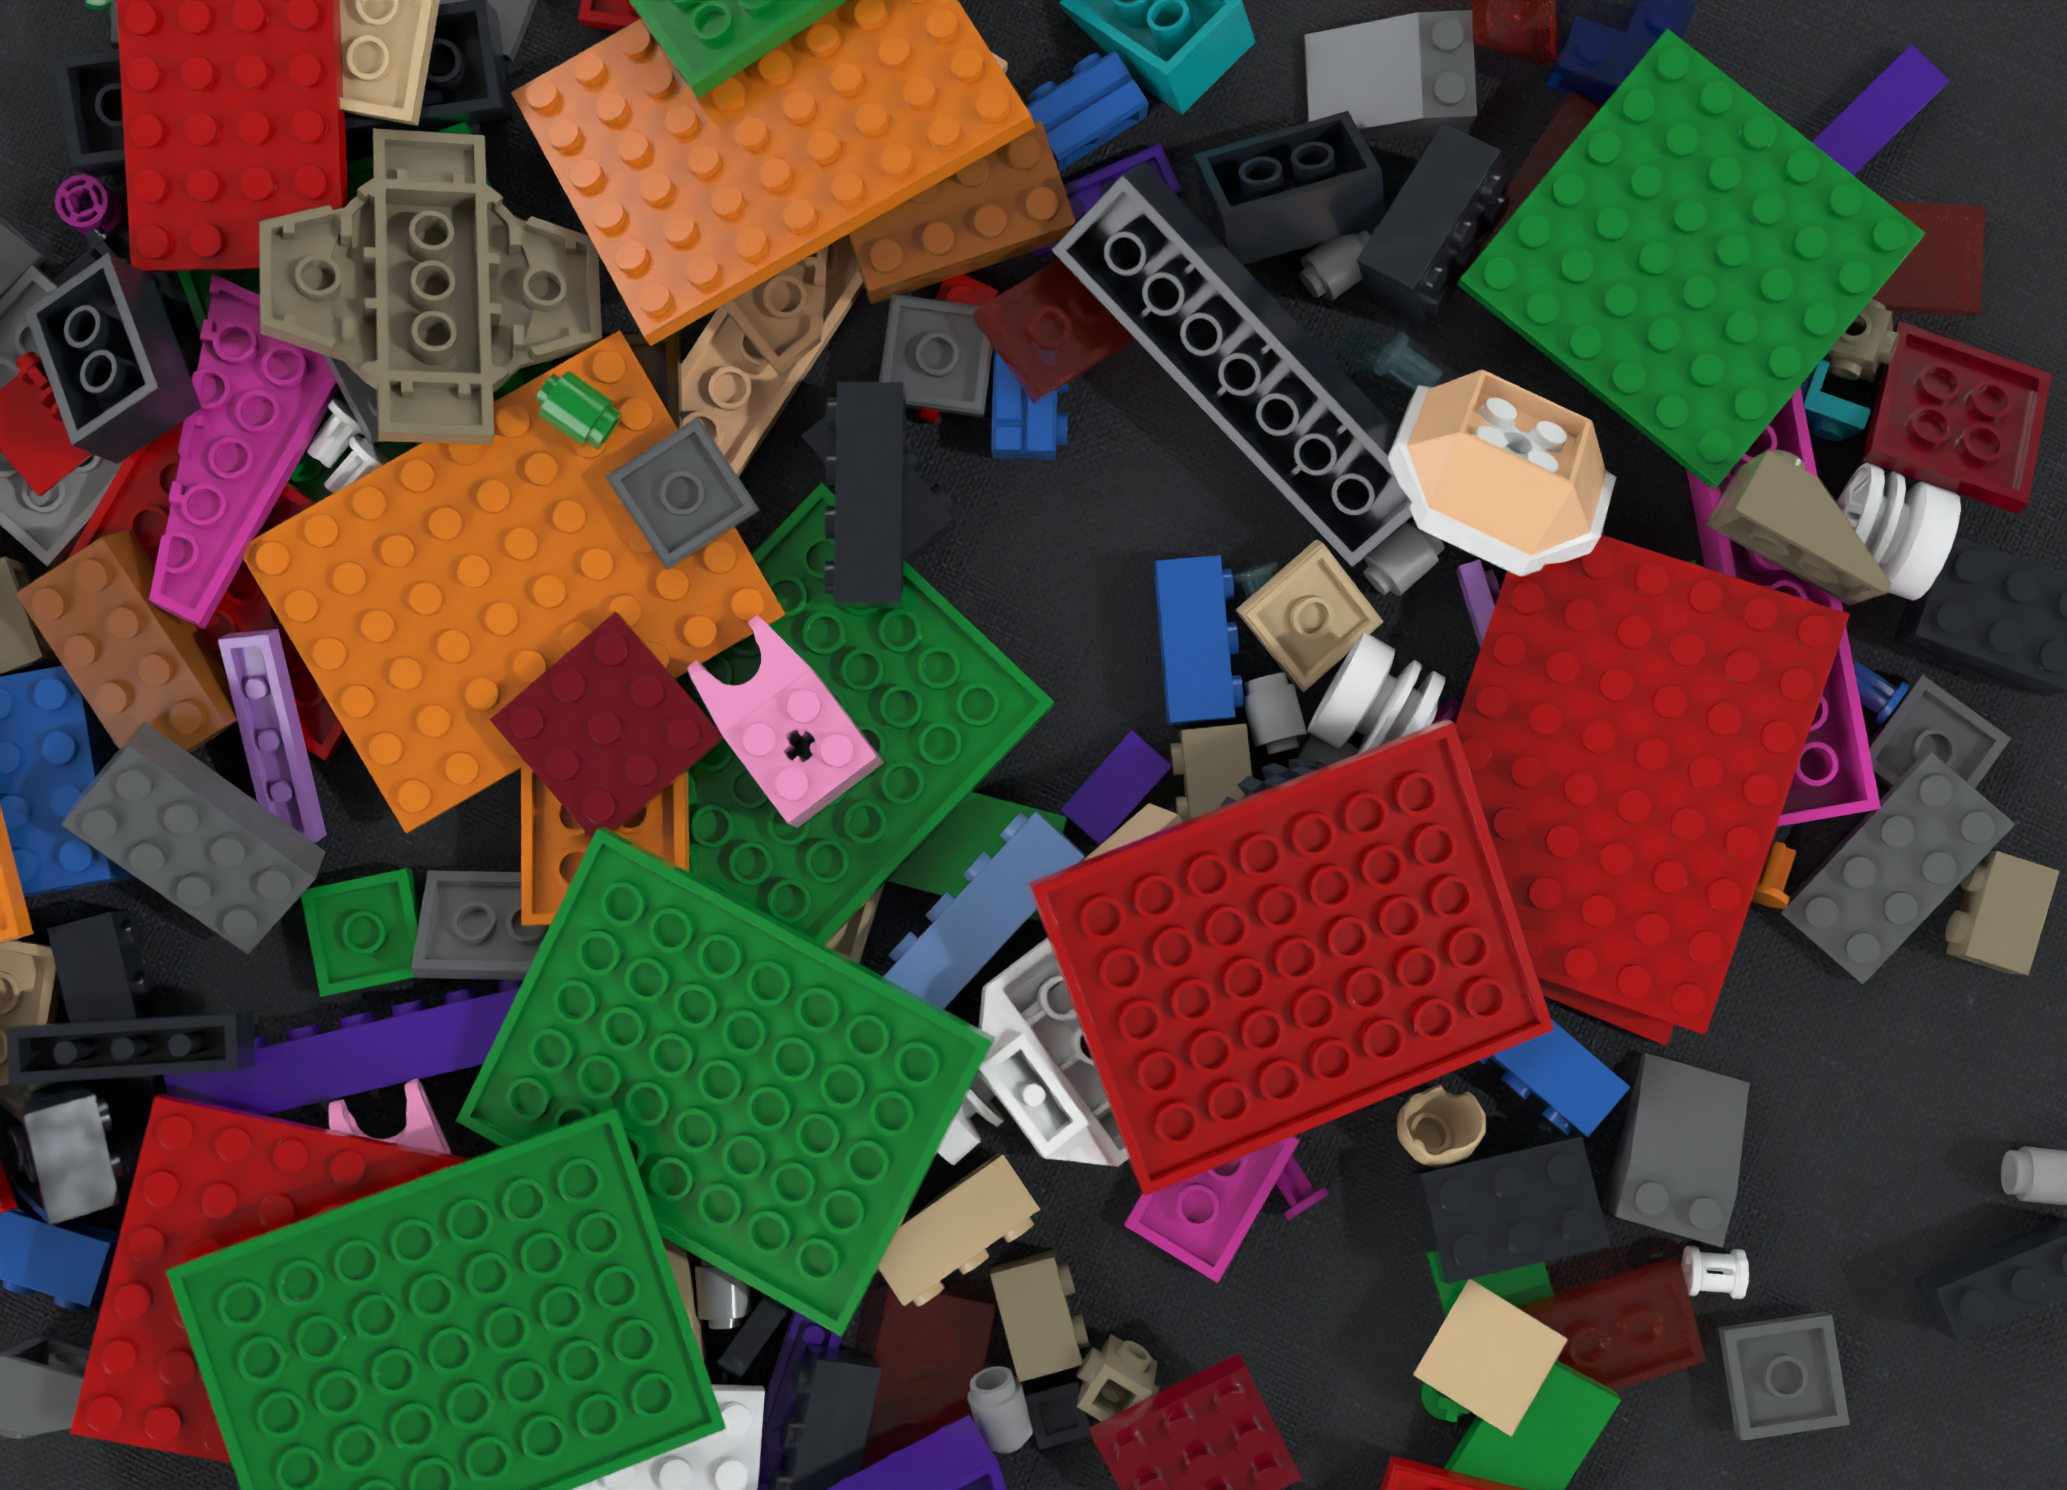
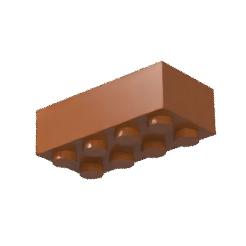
(967, 221)
(124, 650)

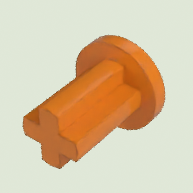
(1774, 877)

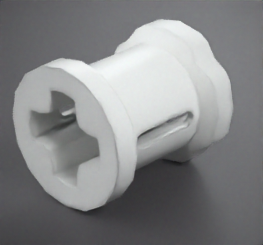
(1732, 1265)

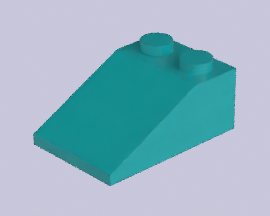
(1168, 44)

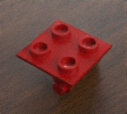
(33, 428)

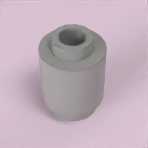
(1333, 265)
(1402, 559)
(1273, 713)
(2036, 1175)
(721, 1297)
(1000, 1409)

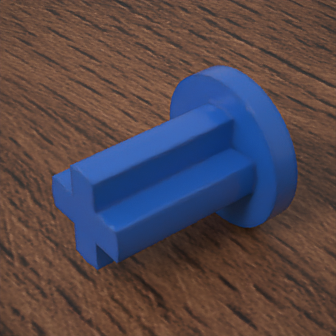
(1877, 692)

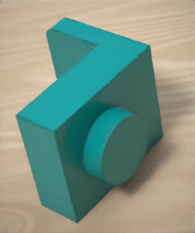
(1829, 415)

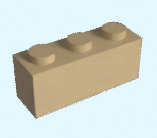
(956, 1230)

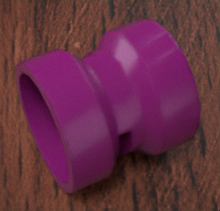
(103, 210)

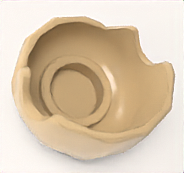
(1440, 1126)

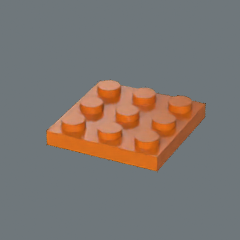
(556, 842)

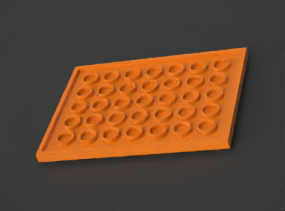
(773, 162)
(477, 570)

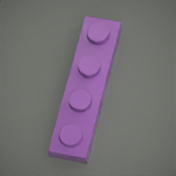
(272, 729)

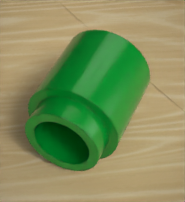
(577, 409)

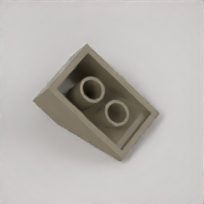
(1797, 526)

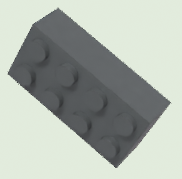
(195, 838)

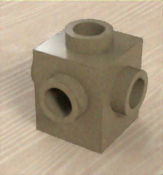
(1863, 354)
(1115, 1378)

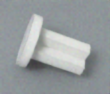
(334, 434)
(359, 463)

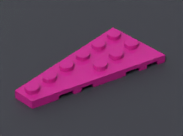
(236, 451)

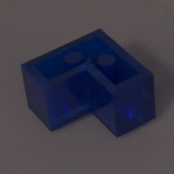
(1598, 58)

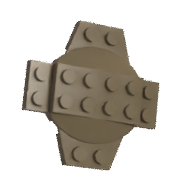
(429, 287)

